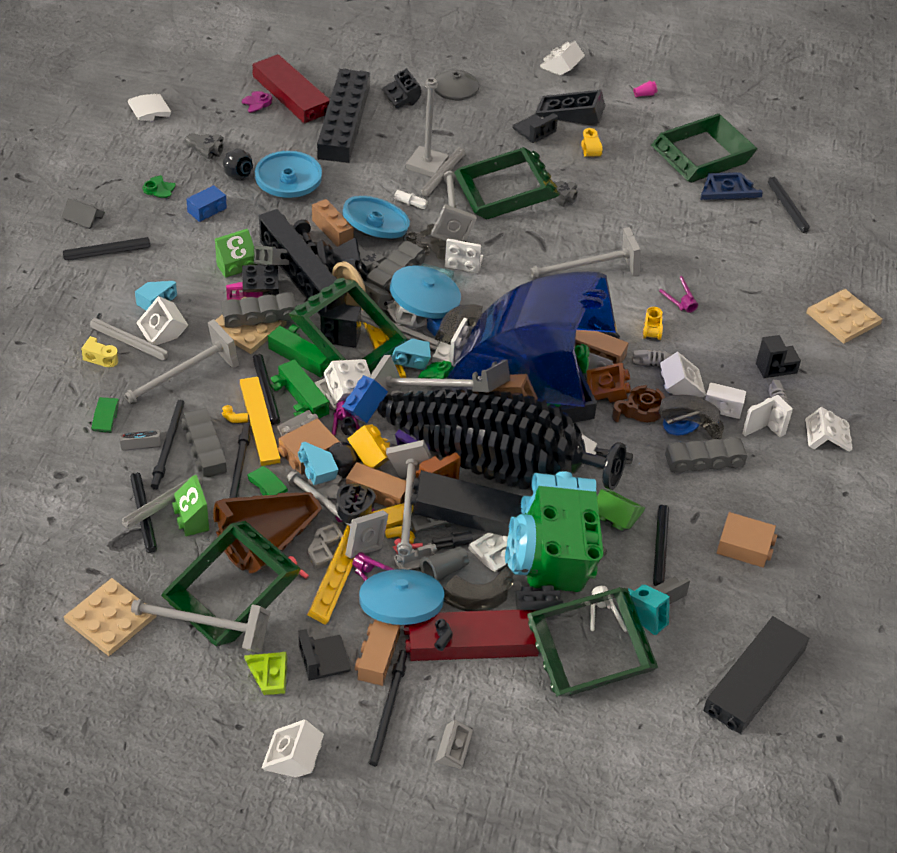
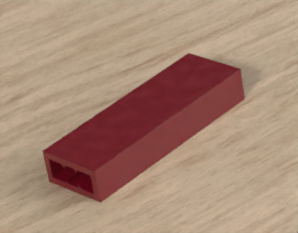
(291, 88)
(474, 636)

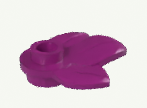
(257, 101)

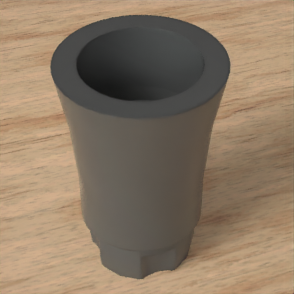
(444, 563)

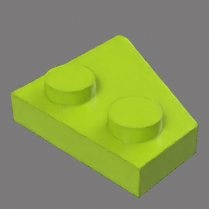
(269, 671)

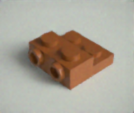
(609, 382)
(448, 466)

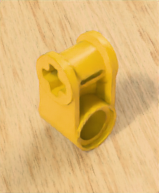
(591, 144)
(653, 323)

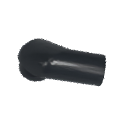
(444, 632)

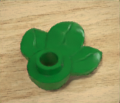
(158, 187)
(582, 354)
(437, 370)

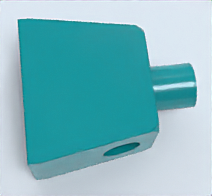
(651, 608)

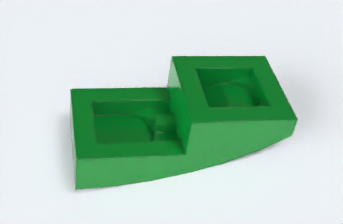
(104, 414)
(267, 481)

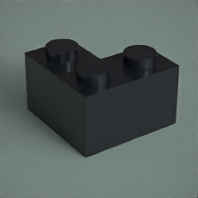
(777, 359)

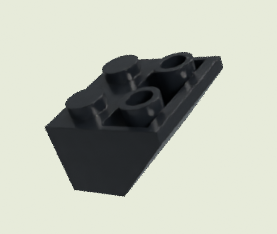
(342, 325)

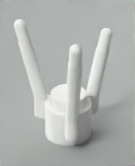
(609, 604)

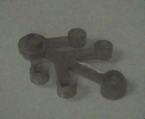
(432, 242)

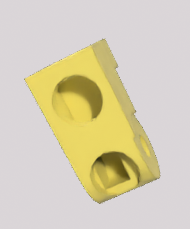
(99, 353)

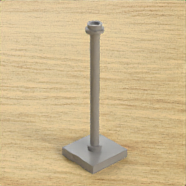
(424, 159)
(453, 222)
(629, 251)
(221, 343)
(389, 378)
(406, 462)
(365, 532)
(254, 629)

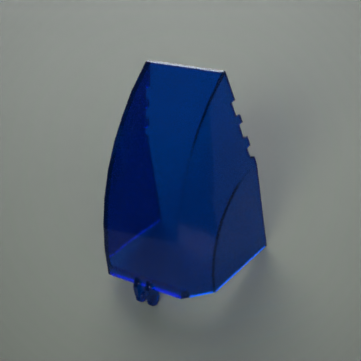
(537, 333)

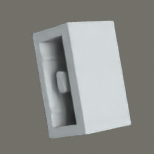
(563, 59)

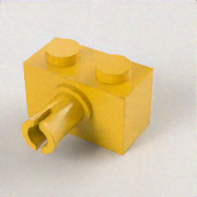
(370, 446)

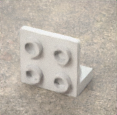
(463, 256)
(450, 352)
(343, 377)
(726, 399)
(772, 413)
(825, 426)

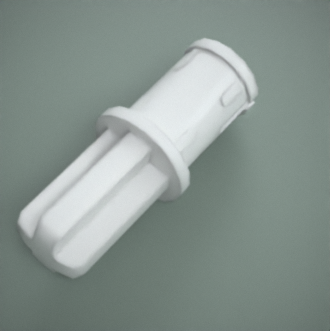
(410, 199)

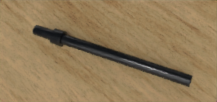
(243, 441)
(159, 469)
(398, 672)

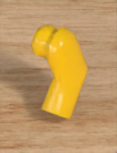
(232, 416)
(397, 532)

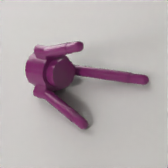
(687, 301)
(340, 414)
(366, 564)

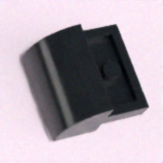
(403, 89)
(537, 599)

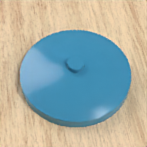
(288, 174)
(376, 217)
(424, 291)
(401, 597)

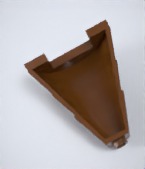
(274, 516)

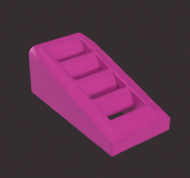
(238, 296)

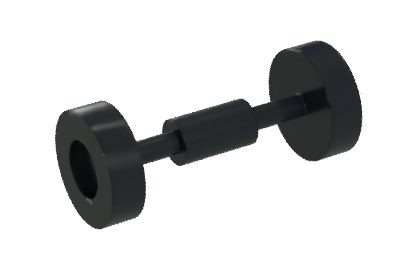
(303, 228)

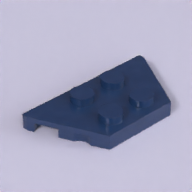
(729, 187)

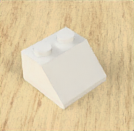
(162, 322)
(681, 376)
(293, 749)

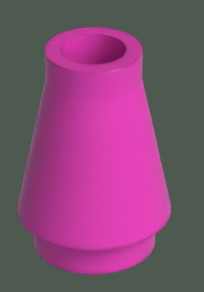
(646, 89)

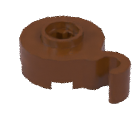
(642, 405)

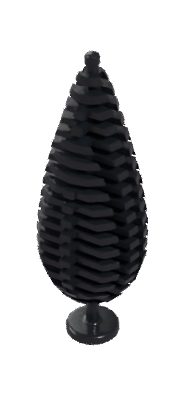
(499, 434)

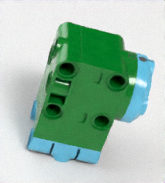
(557, 534)

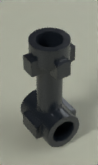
(348, 426)

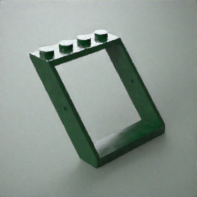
(717, 127)
(467, 173)
(329, 294)
(184, 601)
(552, 662)

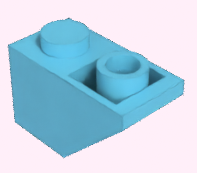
(151, 290)
(412, 354)
(318, 463)

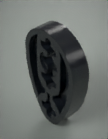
(344, 501)

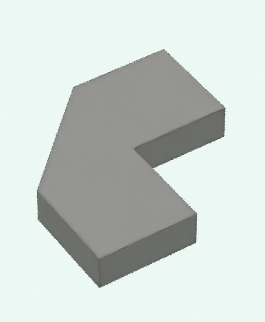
(318, 551)

